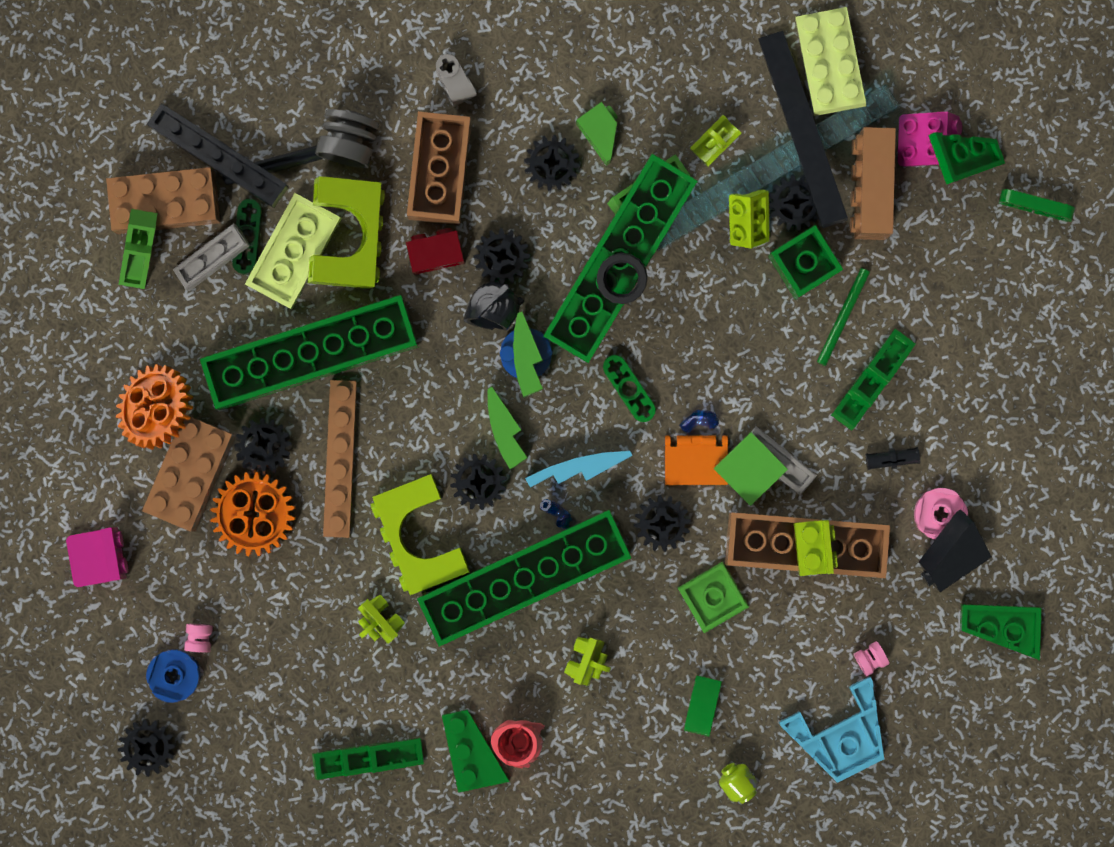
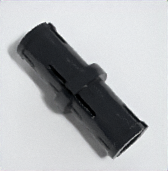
(892, 458)

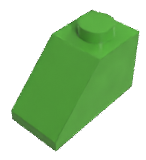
(599, 129)

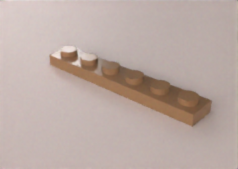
(340, 458)

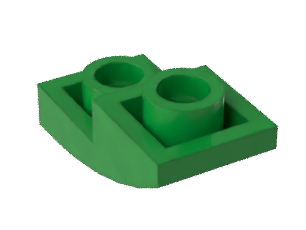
(702, 706)

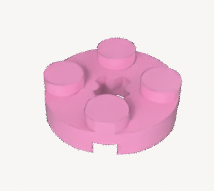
(930, 502)

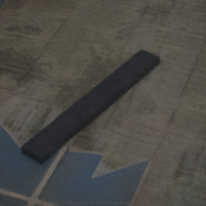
(802, 129)

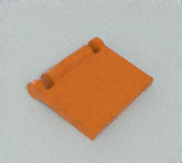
(694, 460)

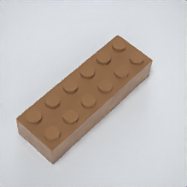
(771, 544)

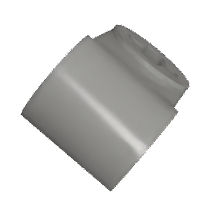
(455, 84)

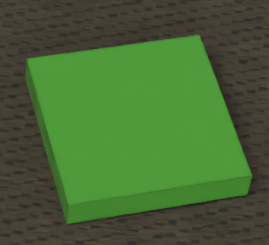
(750, 468)
(713, 597)

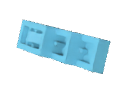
(588, 465)

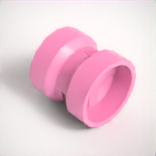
(198, 631)
(866, 662)

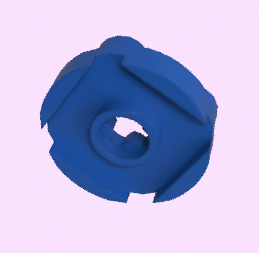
(542, 344)
(160, 683)

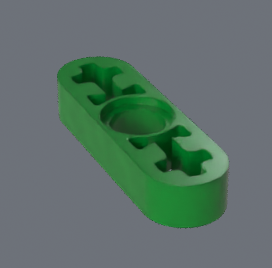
(1040, 205)
(625, 368)

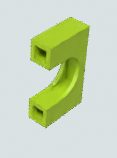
(364, 202)
(393, 509)

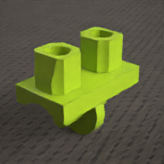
(715, 141)
(386, 629)
(591, 664)

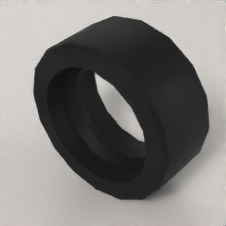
(602, 275)

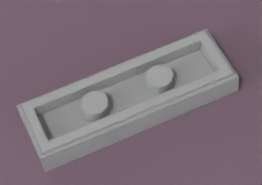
(211, 257)
(798, 475)

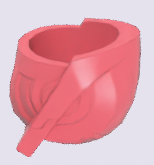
(521, 734)

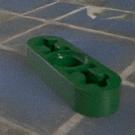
(255, 218)

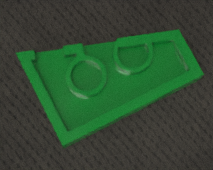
(964, 156)
(1006, 626)
(470, 754)

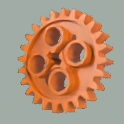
(154, 406)
(229, 511)

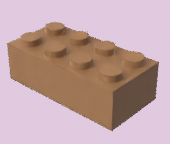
(439, 168)
(873, 183)
(178, 197)
(189, 474)

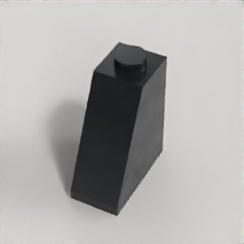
(953, 553)

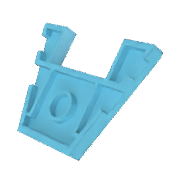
(848, 744)

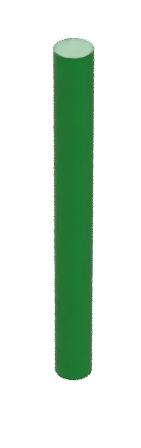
(843, 317)

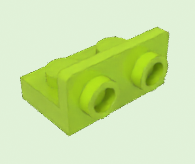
(749, 219)
(814, 547)

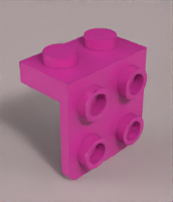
(913, 137)
(97, 557)

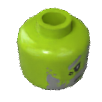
(738, 783)

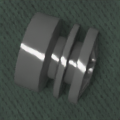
(348, 133)

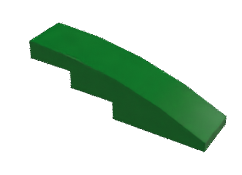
(873, 379)
(367, 758)

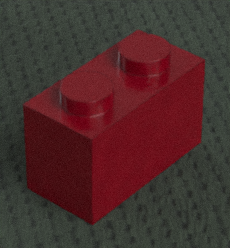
(434, 252)

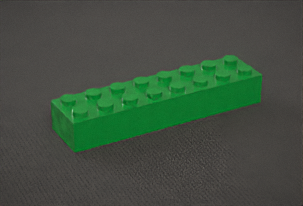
(634, 230)
(309, 353)
(524, 578)

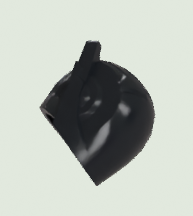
(493, 307)

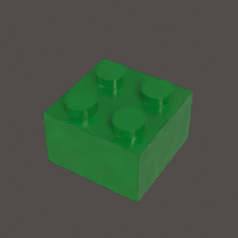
(805, 262)

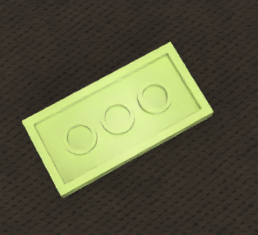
(830, 61)
(285, 259)

